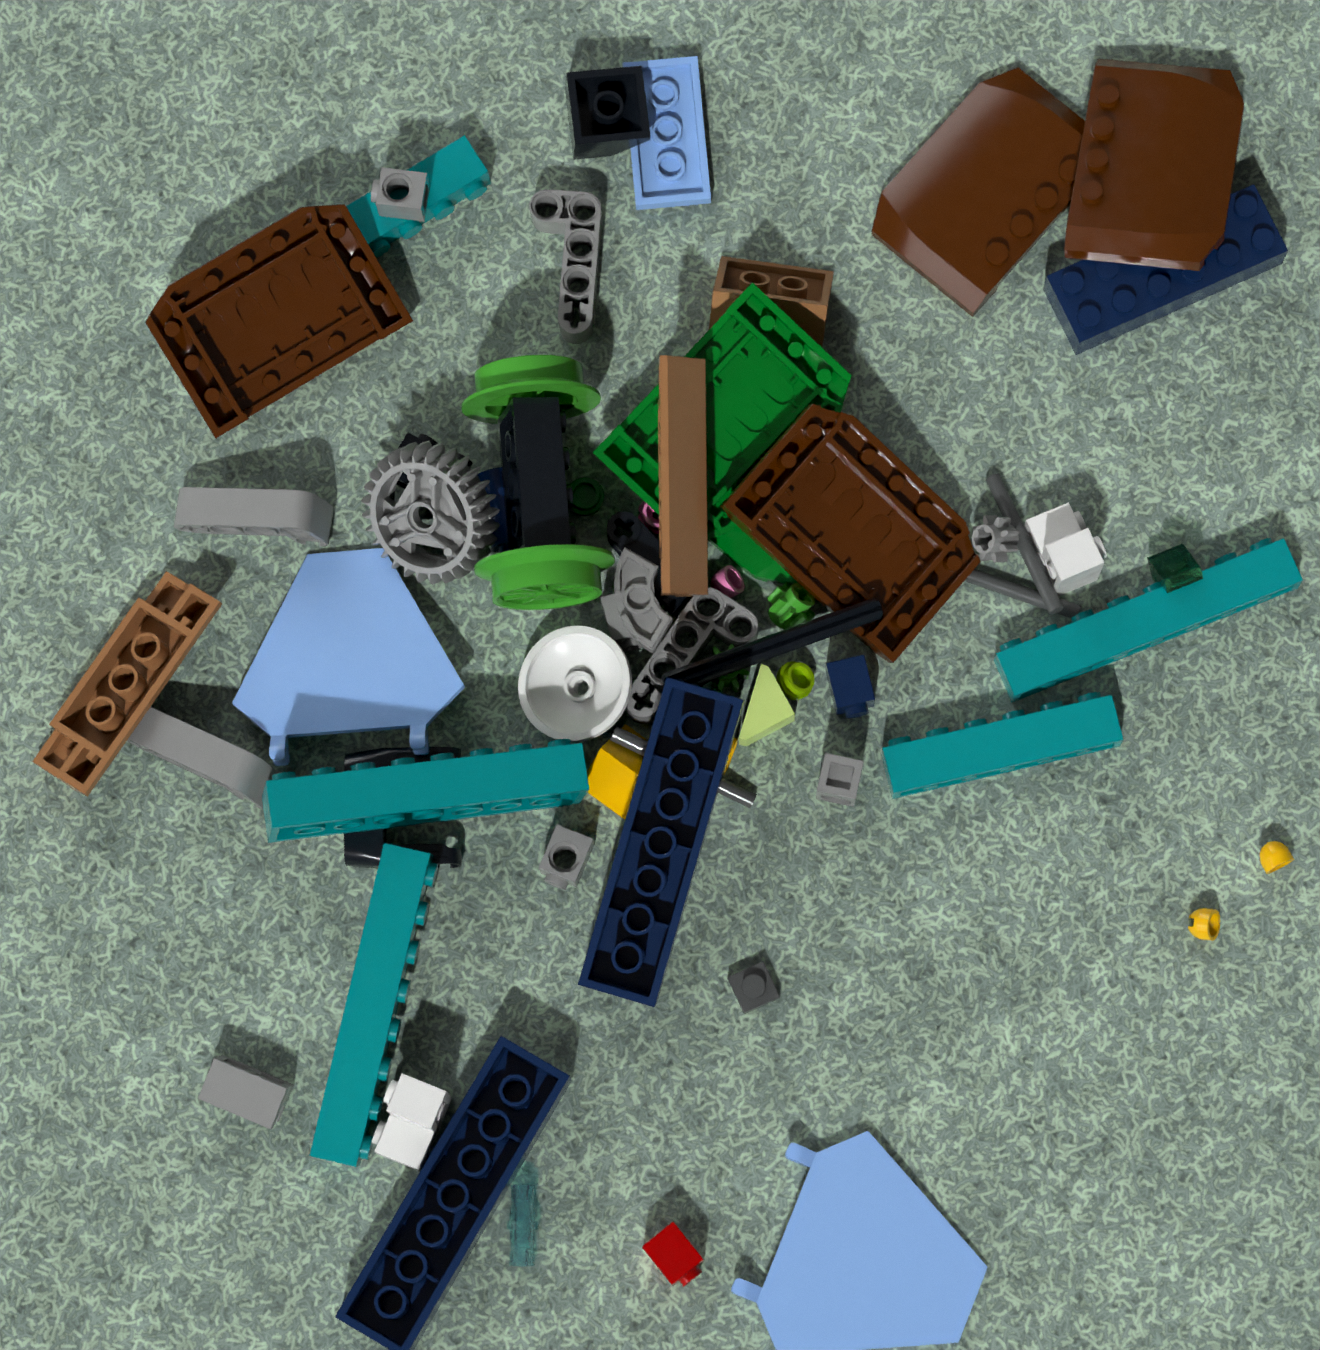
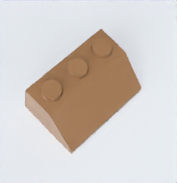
(794, 289)

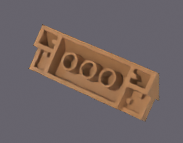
(682, 476)
(124, 682)

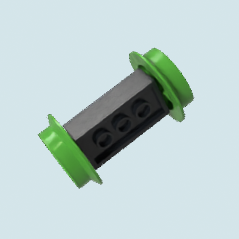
(531, 404)

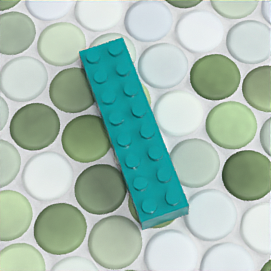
(424, 791)

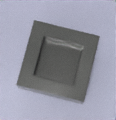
(753, 987)

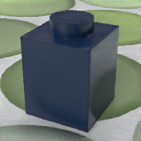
(850, 686)

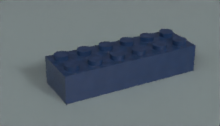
(1110, 299)

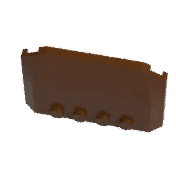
(1155, 165)
(983, 188)
(274, 313)
(854, 526)

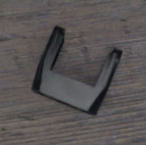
(365, 847)

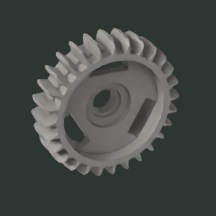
(433, 483)

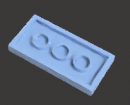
(674, 162)

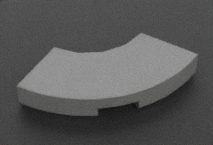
(637, 600)

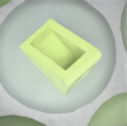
(766, 710)

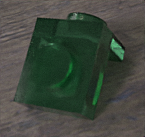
(1174, 568)

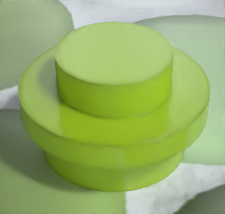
(795, 680)

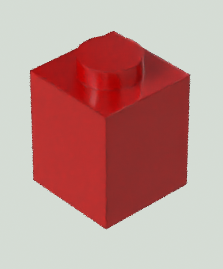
(674, 1255)

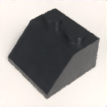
(606, 111)

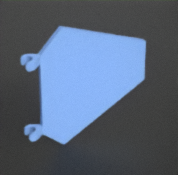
(347, 657)
(864, 1259)

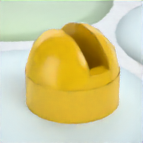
(1274, 856)
(1205, 924)

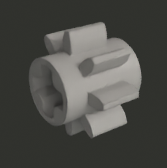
(995, 538)

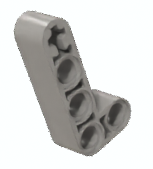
(573, 267)
(254, 512)
(671, 653)
(203, 755)

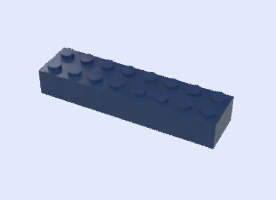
(661, 842)
(454, 1197)

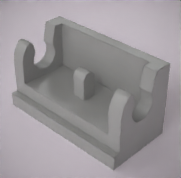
(245, 1091)

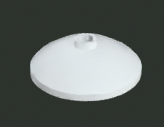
(552, 678)

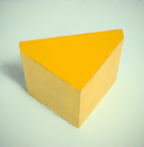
(614, 775)

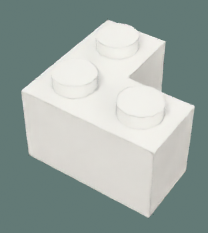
(1066, 548)
(413, 1121)

